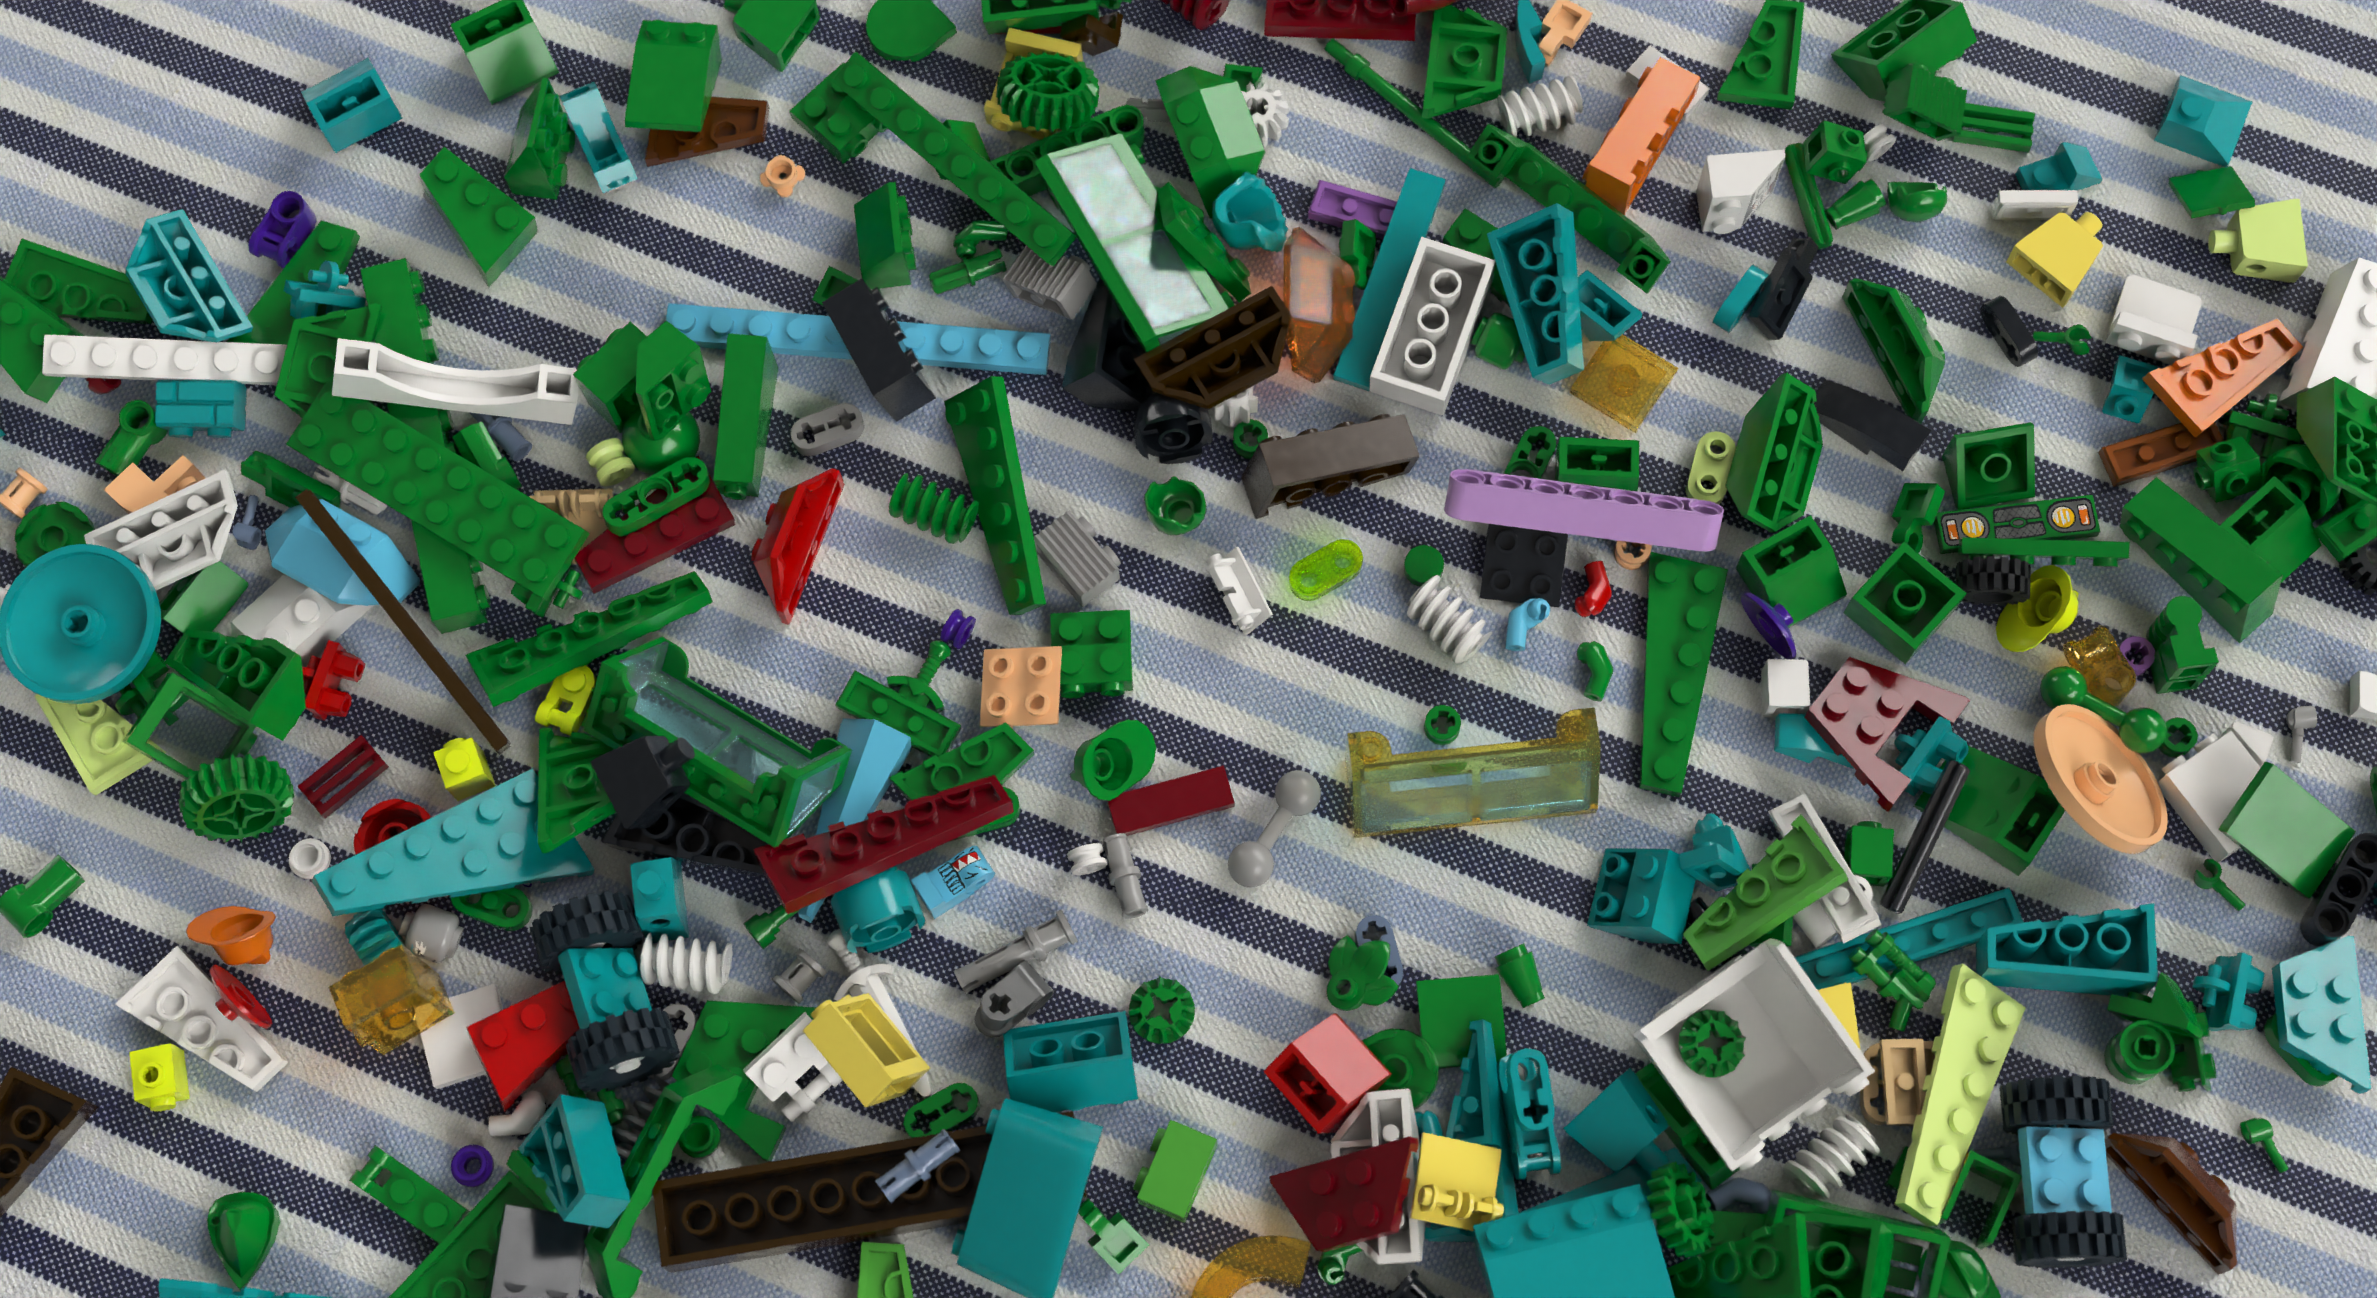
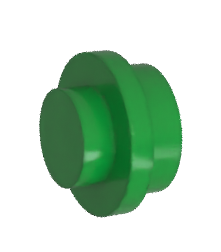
(700, 1137)

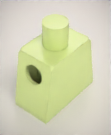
(2264, 241)

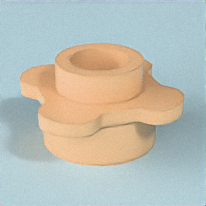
(778, 166)

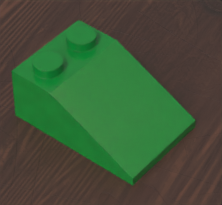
(673, 75)

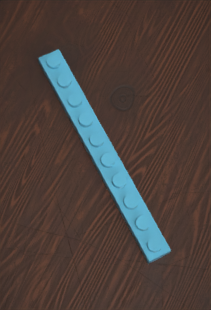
(819, 338)

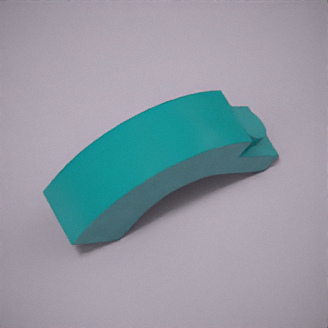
(598, 137)

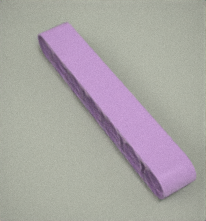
(1583, 510)

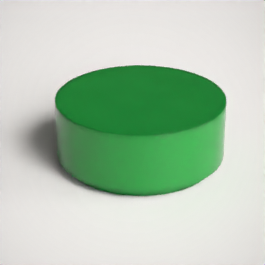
(1422, 564)

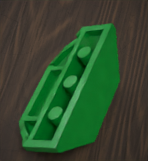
(1211, 129)
(1898, 342)
(1777, 455)

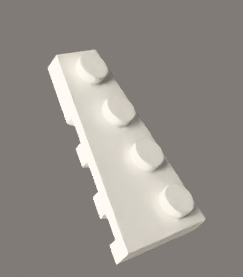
(181, 1004)

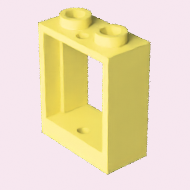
(865, 1048)

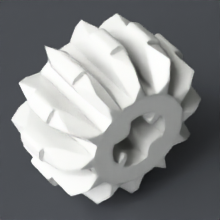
(1267, 111)

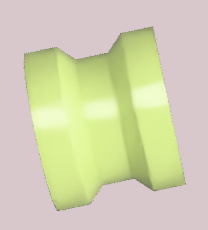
(610, 462)

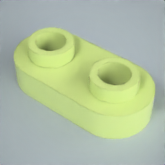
(1710, 467)

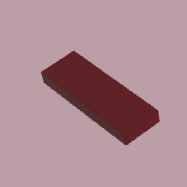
(1171, 801)

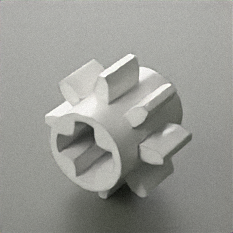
(1236, 408)

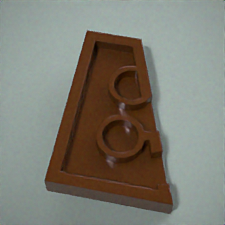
(727, 126)

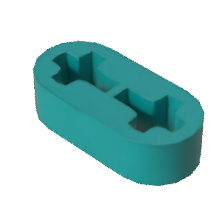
(1740, 298)

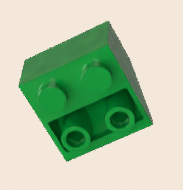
(504, 49)
(885, 238)
(669, 378)
(1598, 462)
(2275, 527)
(1794, 570)

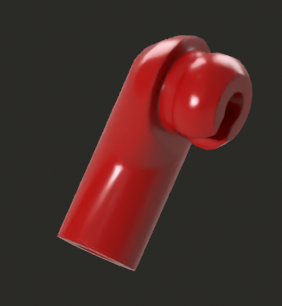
(1598, 592)

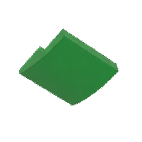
(1450, 1006)

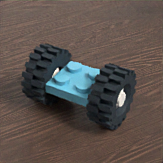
(2063, 1172)

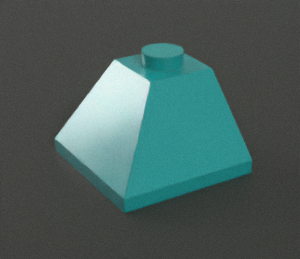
(2203, 121)

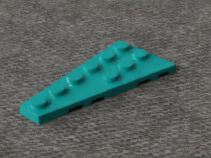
(460, 852)

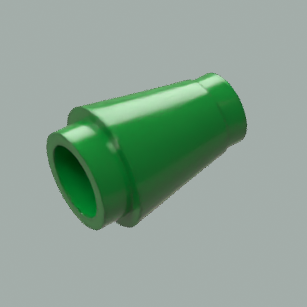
(1856, 204)
(1520, 974)

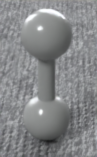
(1252, 861)

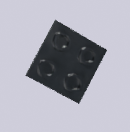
(1523, 564)

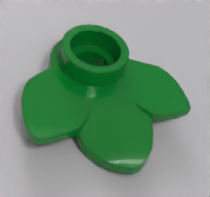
(1365, 972)

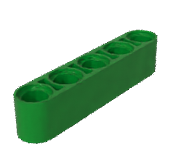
(1098, 128)

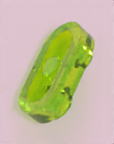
(1324, 571)

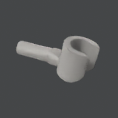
(2297, 721)

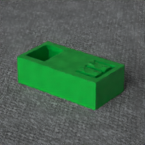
(1901, 1251)

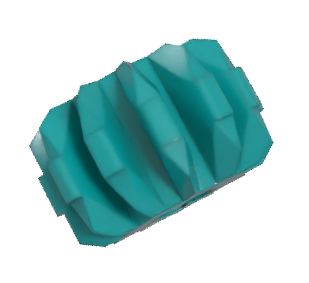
(372, 934)

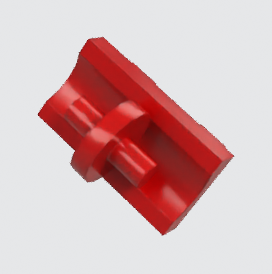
(323, 678)

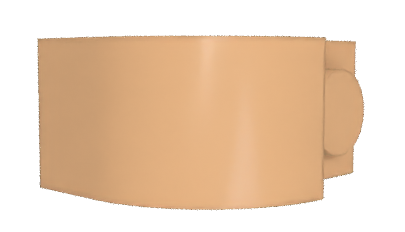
(136, 490)

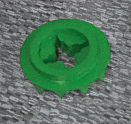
(1157, 1029)
(1702, 1059)

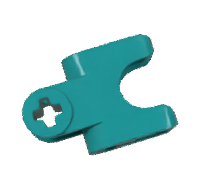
(1533, 1133)

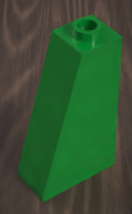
(744, 415)

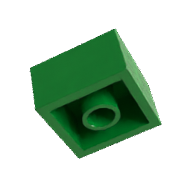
(610, 376)
(1904, 602)

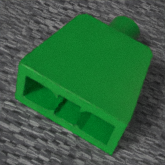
(773, 26)

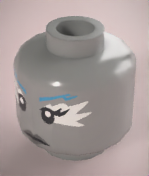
(431, 933)

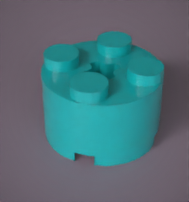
(878, 911)

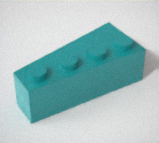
(1542, 290)

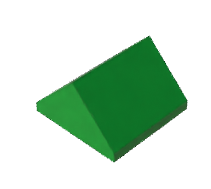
(1991, 466)

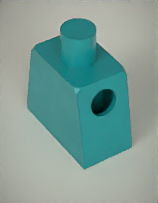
(660, 895)
(1621, 1126)

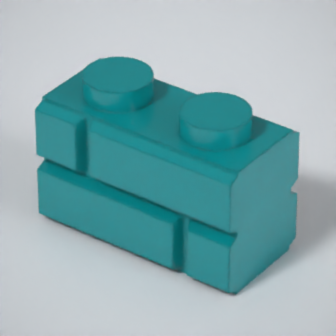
(200, 406)

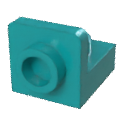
(2128, 392)

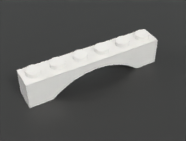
(383, 375)

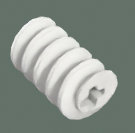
(1540, 106)
(1446, 620)
(685, 965)
(1830, 1156)

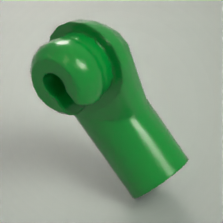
(1600, 667)

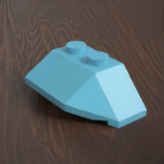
(308, 556)

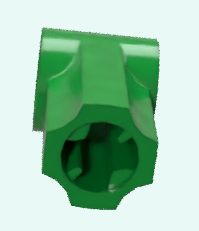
(130, 442)
(479, 448)
(31, 904)

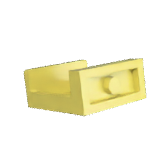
(1020, 43)

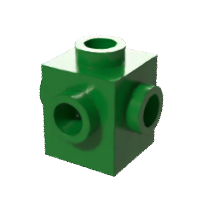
(1834, 152)
(2228, 469)

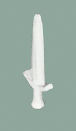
(865, 981)

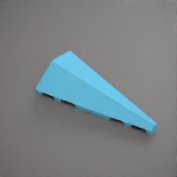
(875, 757)

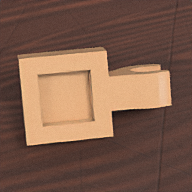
(1562, 25)

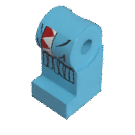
(953, 881)

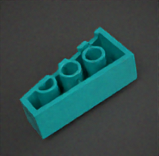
(2074, 954)

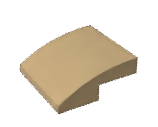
(1903, 1073)

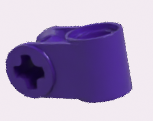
(280, 234)

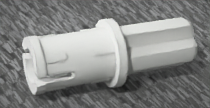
(349, 492)

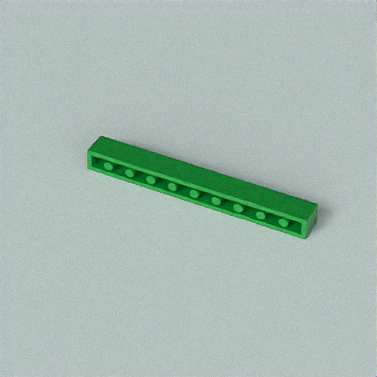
(448, 573)

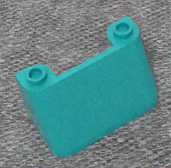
(1027, 1198)

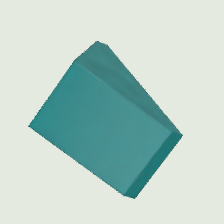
(1602, 310)

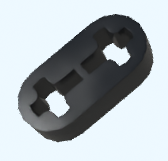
(2009, 331)

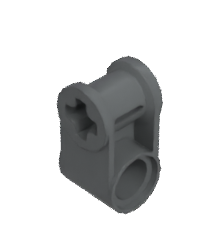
(1012, 1000)

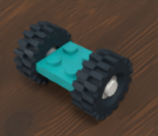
(594, 949)

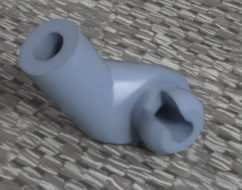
(1741, 1190)

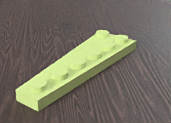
(1966, 1064)

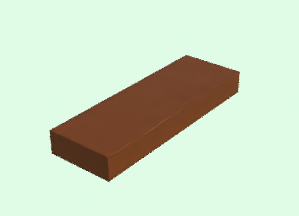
(2155, 452)

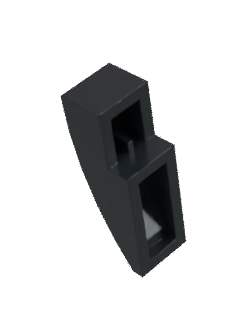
(1869, 423)

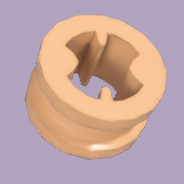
(1627, 560)

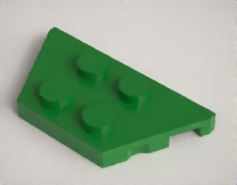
(1463, 61)
(312, 352)
(568, 787)

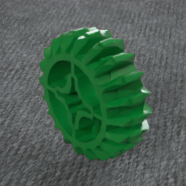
(1047, 91)
(236, 798)

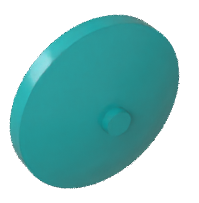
(79, 624)

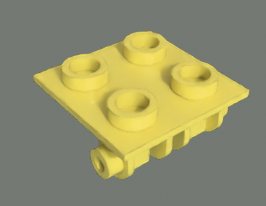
(1456, 1183)

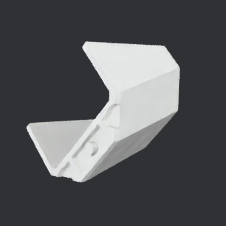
(1791, 1052)

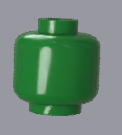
(1498, 341)

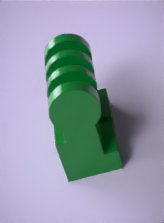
(2179, 649)

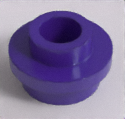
(461, 1160)

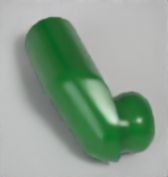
(975, 233)
(1333, 1263)

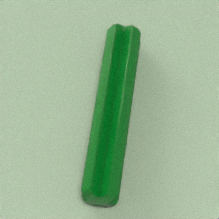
(1808, 197)

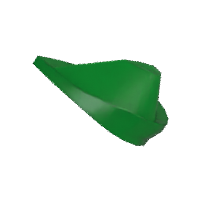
(242, 1233)

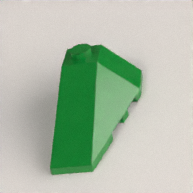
(247, 675)
(1847, 1256)

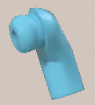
(1522, 619)

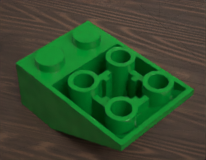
(540, 146)
(2341, 434)
(2002, 810)

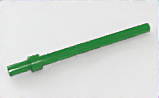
(1359, 68)

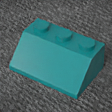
(1071, 1063)

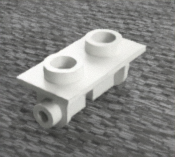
(1240, 590)

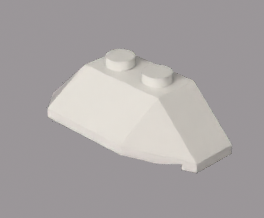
(175, 532)
(296, 618)
(1376, 1121)

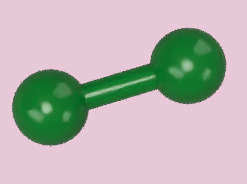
(2139, 729)

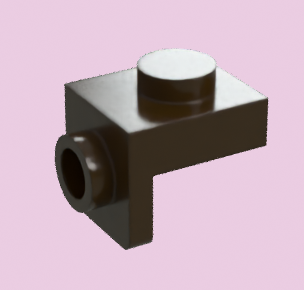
(1094, 34)

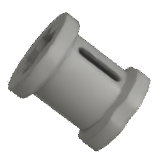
(799, 976)

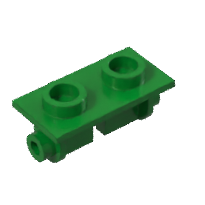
(2193, 1064)

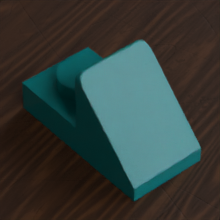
(2067, 170)
(1715, 858)

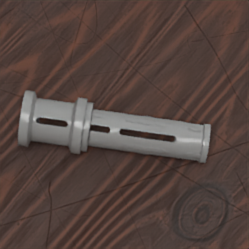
(1033, 944)

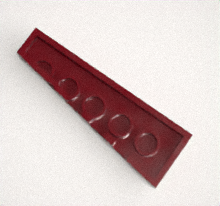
(824, 864)

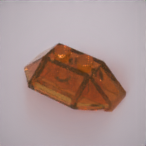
(1320, 304)

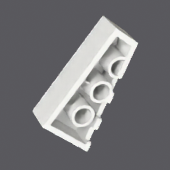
(2342, 335)

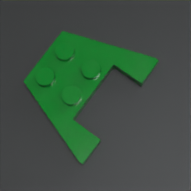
(733, 1037)

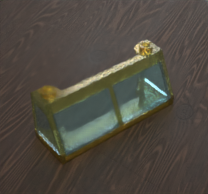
(1473, 782)

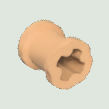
(21, 493)

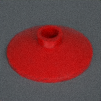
(237, 999)

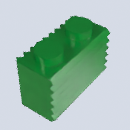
(1925, 101)

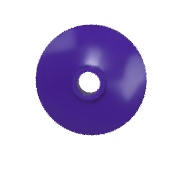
(1771, 623)

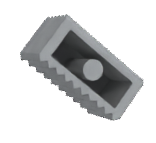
(1055, 288)
(1077, 558)

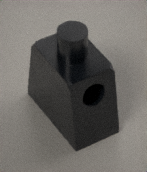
(644, 778)

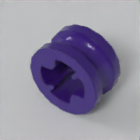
(958, 629)

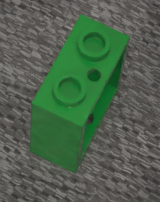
(159, 704)

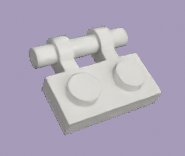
(785, 1062)

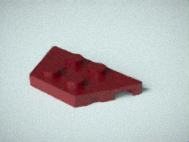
(1349, 1195)

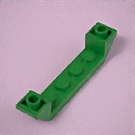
(1594, 218)
(710, 1088)

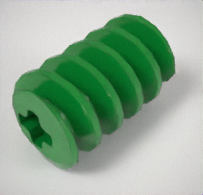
(933, 510)

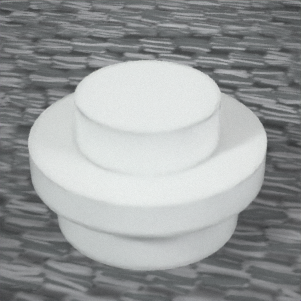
(309, 858)

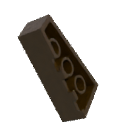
(33, 1129)

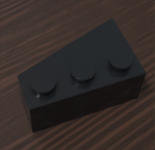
(878, 349)

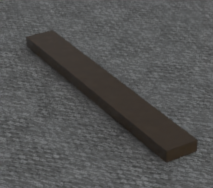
(403, 621)

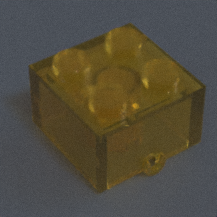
(391, 1000)

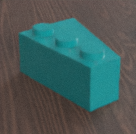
(578, 1161)

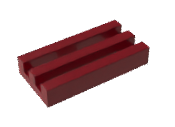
(334, 765)

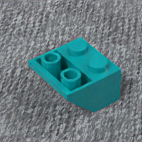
(351, 105)
(1642, 895)

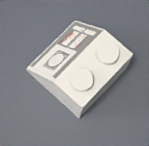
(1735, 187)

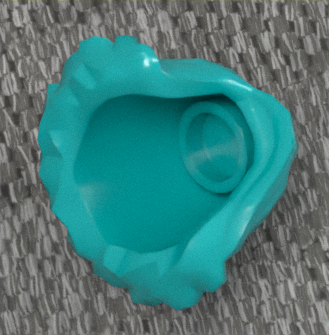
(1249, 215)

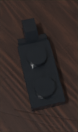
(1784, 288)

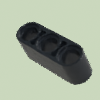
(2331, 903)

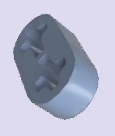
(1382, 924)

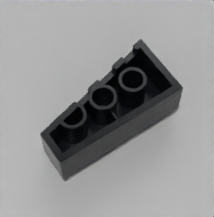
(692, 836)

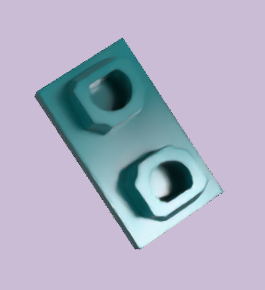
(308, 296)
(1924, 751)
(2225, 992)

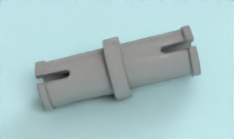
(1124, 876)

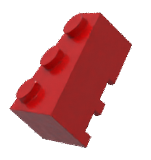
(524, 1040)

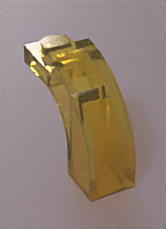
(1252, 1261)

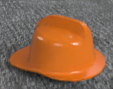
(235, 934)

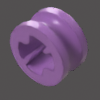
(2141, 645)

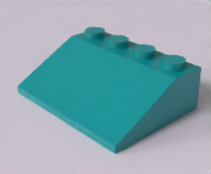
(1575, 1250)

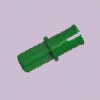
(966, 272)

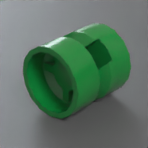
(2139, 1052)

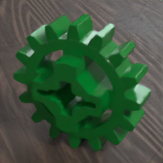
(1680, 1209)

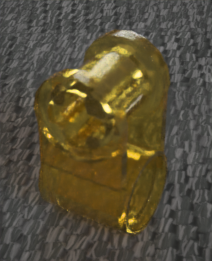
(2098, 659)

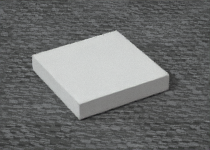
(447, 1043)

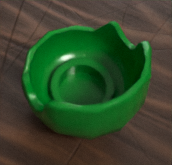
(1916, 200)
(1175, 506)

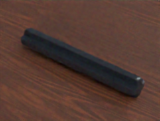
(1924, 836)

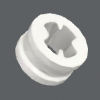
(1878, 142)
(1087, 859)

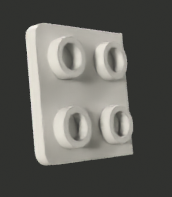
(2154, 320)

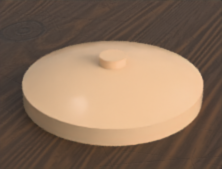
(2100, 779)

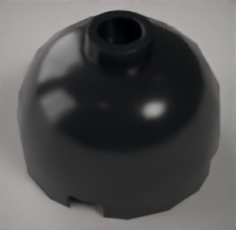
(1171, 429)

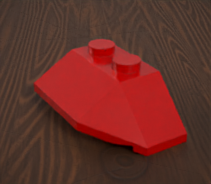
(794, 538)

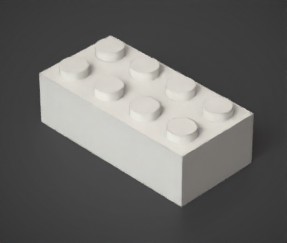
(1432, 326)

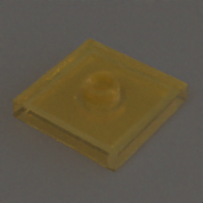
(1624, 381)

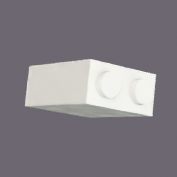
(2208, 788)

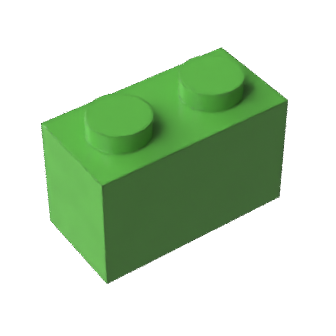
(1175, 1171)

